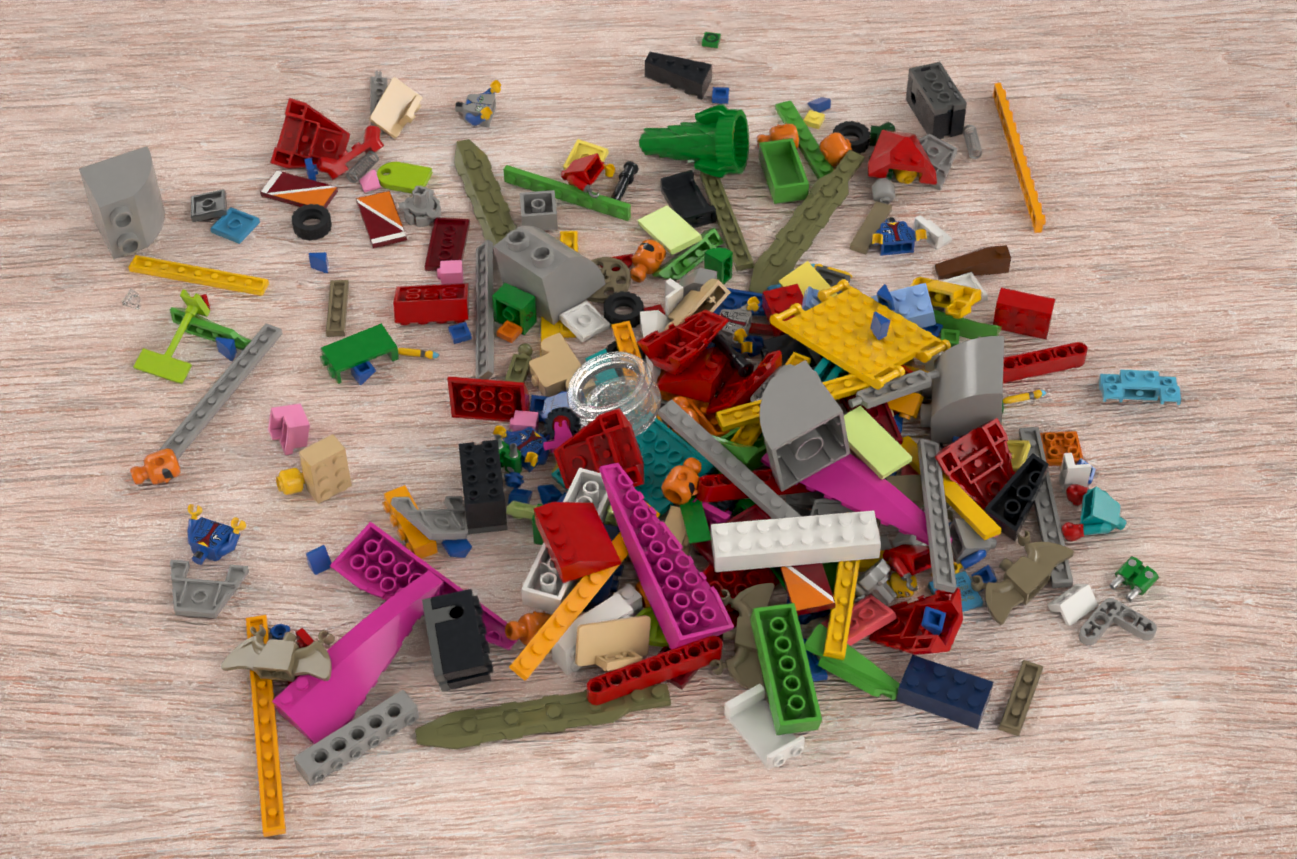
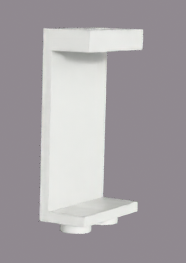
(754, 722)

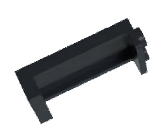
(687, 200)

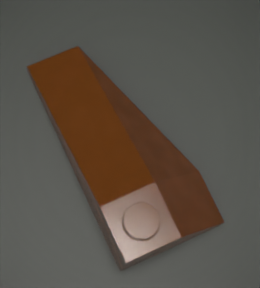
(979, 262)

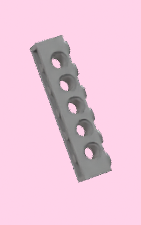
(361, 727)

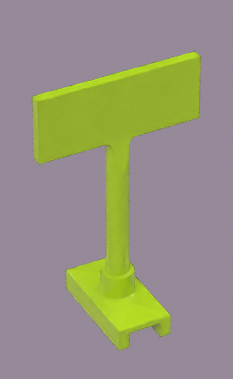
(163, 364)

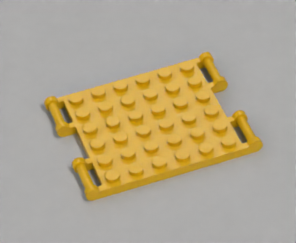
(843, 335)

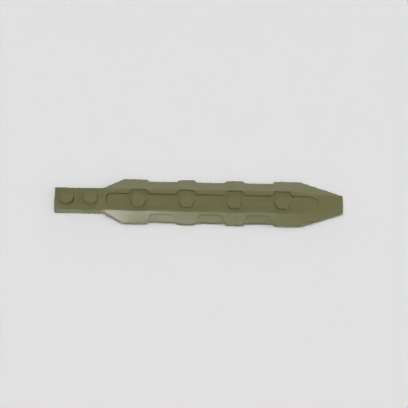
(483, 191)
(804, 224)
(531, 717)

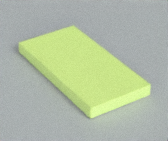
(669, 230)
(874, 444)

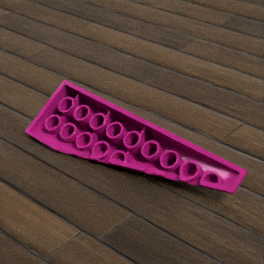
(385, 567)
(674, 587)

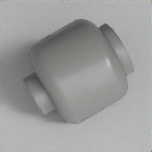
(883, 191)

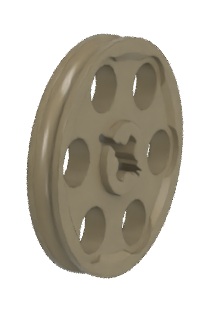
(611, 278)

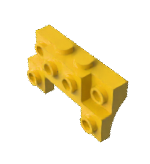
(953, 297)

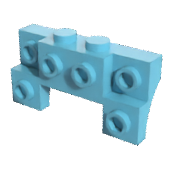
(1139, 386)

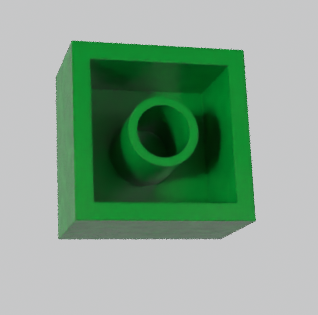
(514, 306)

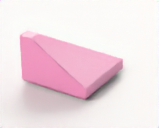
(370, 181)

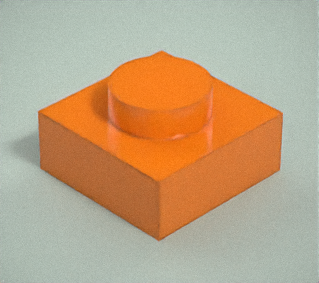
(509, 331)

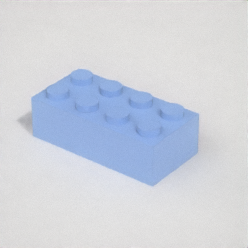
(913, 305)

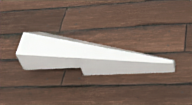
(650, 322)

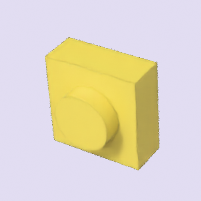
(814, 119)

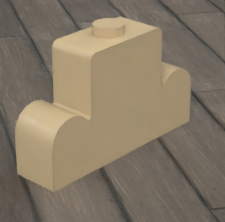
(708, 298)
(554, 367)

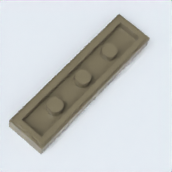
(877, 216)
(337, 308)
(1021, 698)

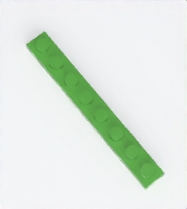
(807, 142)
(567, 193)

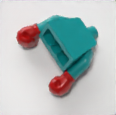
(1098, 515)

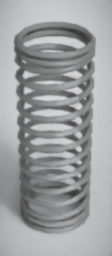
(975, 137)
(363, 172)

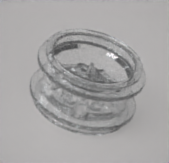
(613, 383)

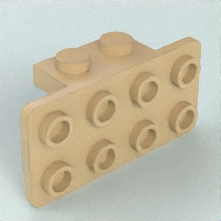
(396, 108)
(613, 642)

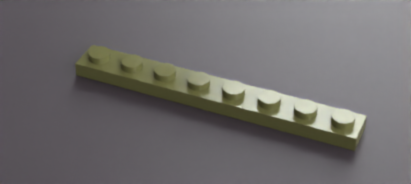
(727, 222)

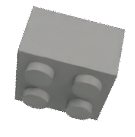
(539, 209)

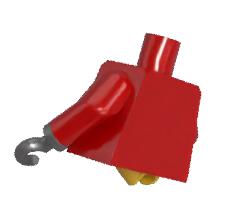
(584, 172)
(908, 561)

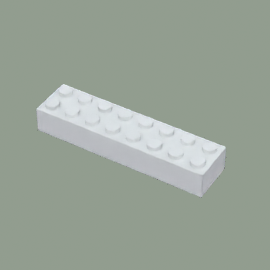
(795, 541)
(543, 584)

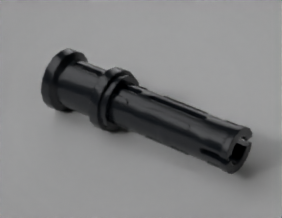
(625, 178)
(736, 359)

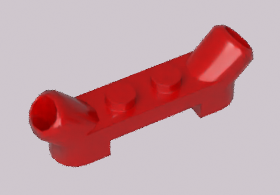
(335, 167)

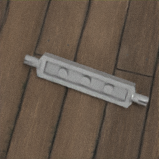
(377, 88)
(894, 389)

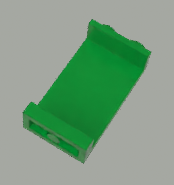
(358, 350)

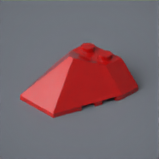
(306, 136)
(900, 152)
(682, 344)
(739, 389)
(601, 443)
(979, 462)
(908, 634)

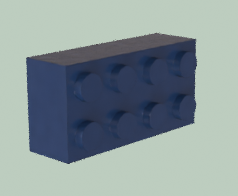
(945, 691)

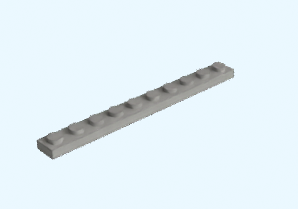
(484, 311)
(222, 390)
(725, 462)
(1047, 511)
(936, 517)

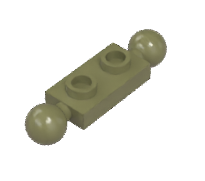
(519, 364)

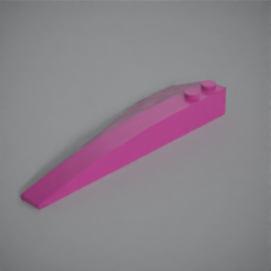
(863, 490)
(357, 661)

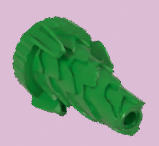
(714, 142)

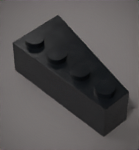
(680, 73)
(1016, 498)

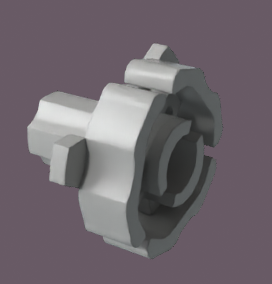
(421, 205)
(874, 582)

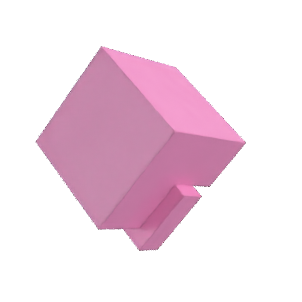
(289, 426)

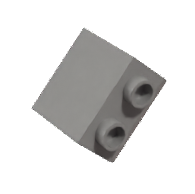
(125, 201)
(547, 270)
(966, 390)
(801, 425)

